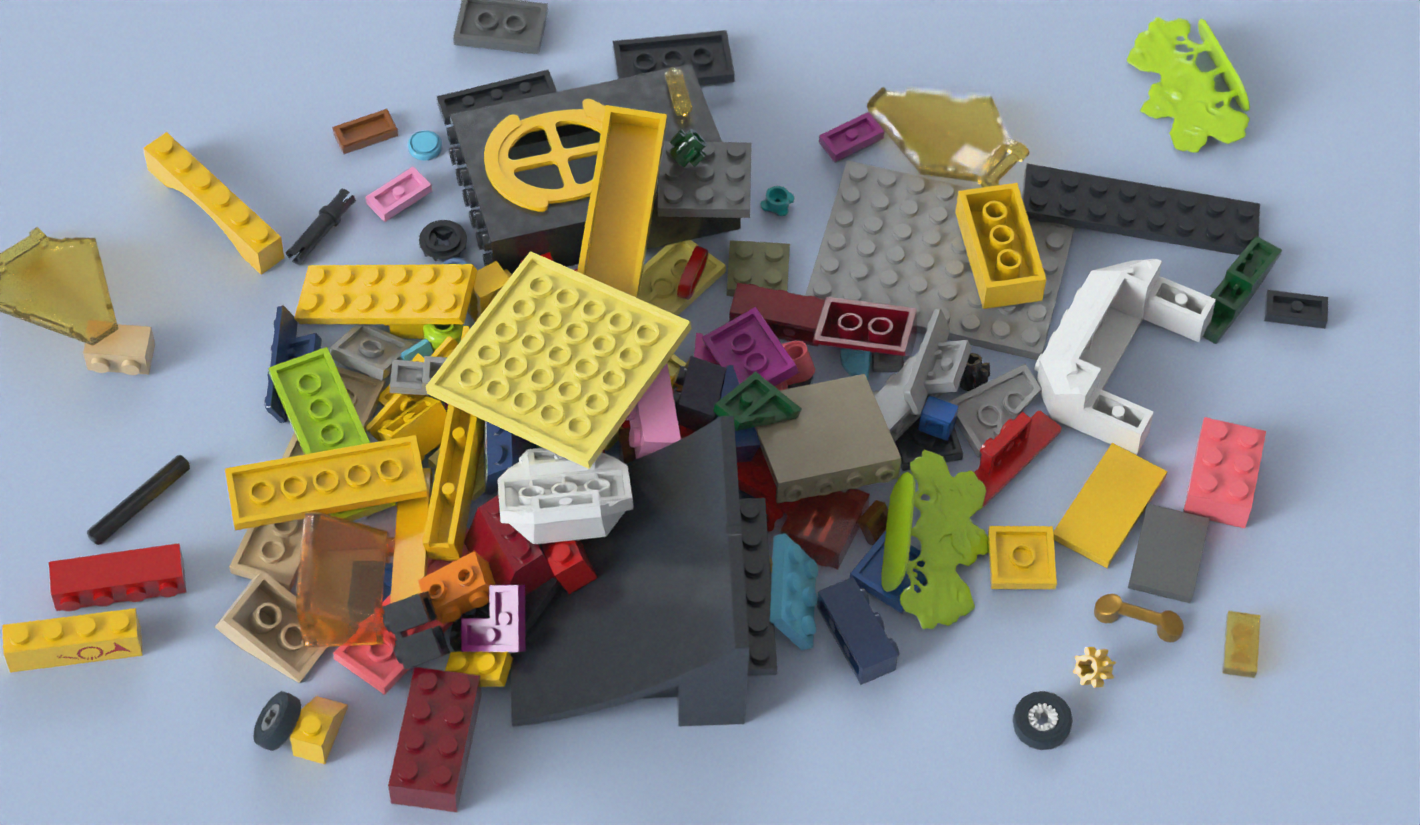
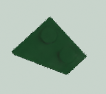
(756, 404)

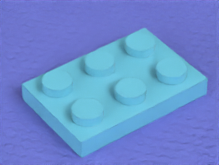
(793, 592)

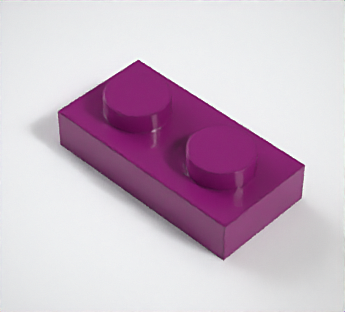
(851, 136)

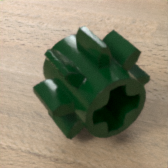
(687, 148)

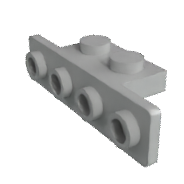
(937, 364)

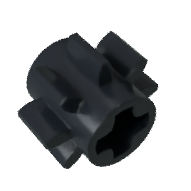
(975, 373)

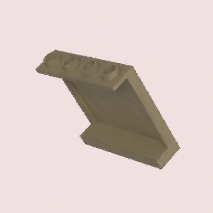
(832, 444)

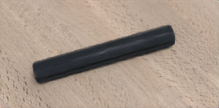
(138, 500)

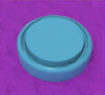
(425, 145)

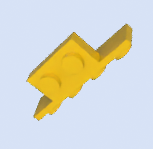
(397, 403)

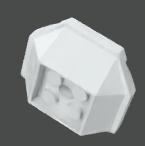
(561, 500)

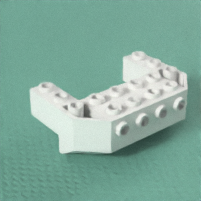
(1096, 336)

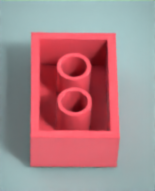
(1225, 472)

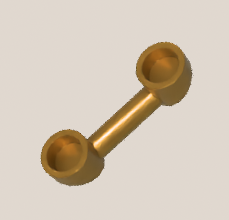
(1168, 622)

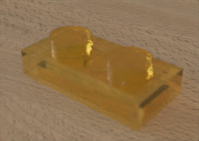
(1241, 644)

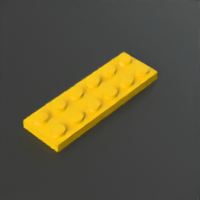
(386, 294)
(325, 482)

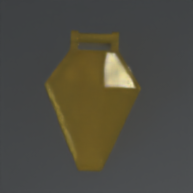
(948, 133)
(58, 286)

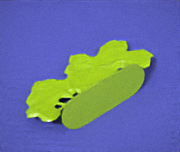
(1185, 90)
(944, 535)

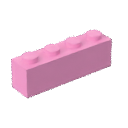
(654, 418)

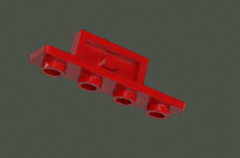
(1013, 450)

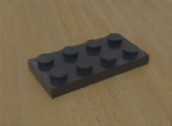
(705, 51)

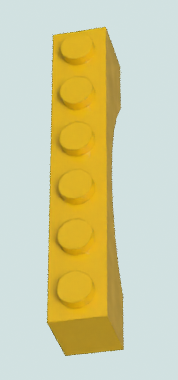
(244, 228)

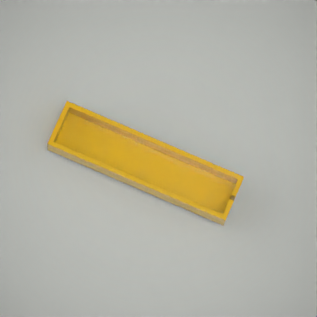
(622, 197)

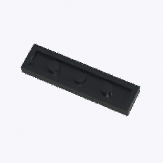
(495, 93)

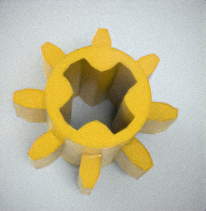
(1094, 667)

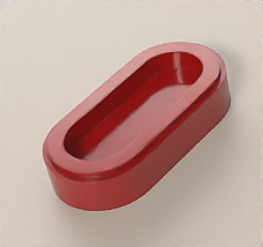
(692, 272)

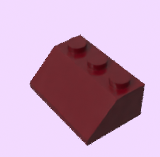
(867, 326)
(507, 551)

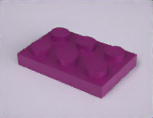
(750, 348)

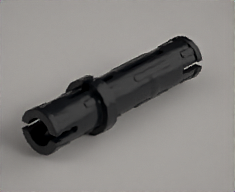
(328, 217)

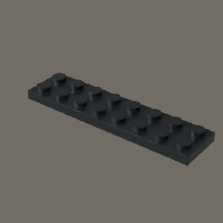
(1139, 210)

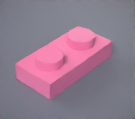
(398, 194)

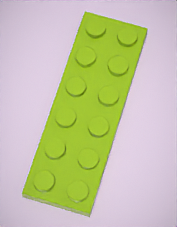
(320, 410)

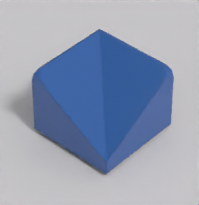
(938, 418)

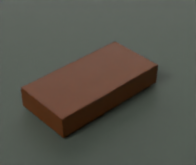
(365, 131)

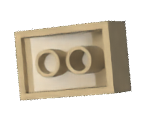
(268, 627)

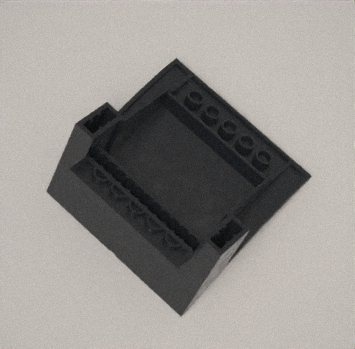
(673, 599)

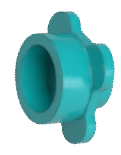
(779, 194)

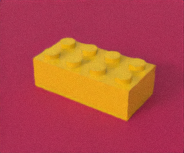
(1000, 245)

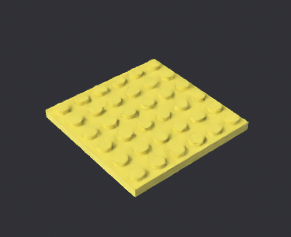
(559, 359)

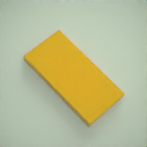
(1109, 505)

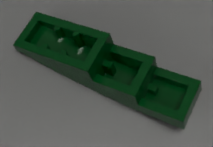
(1240, 285)

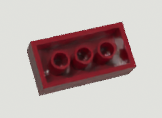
(435, 739)

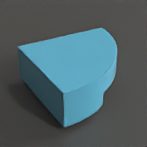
(855, 361)

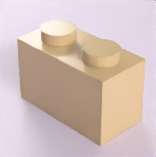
(124, 351)

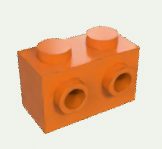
(459, 587)

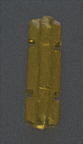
(678, 91)

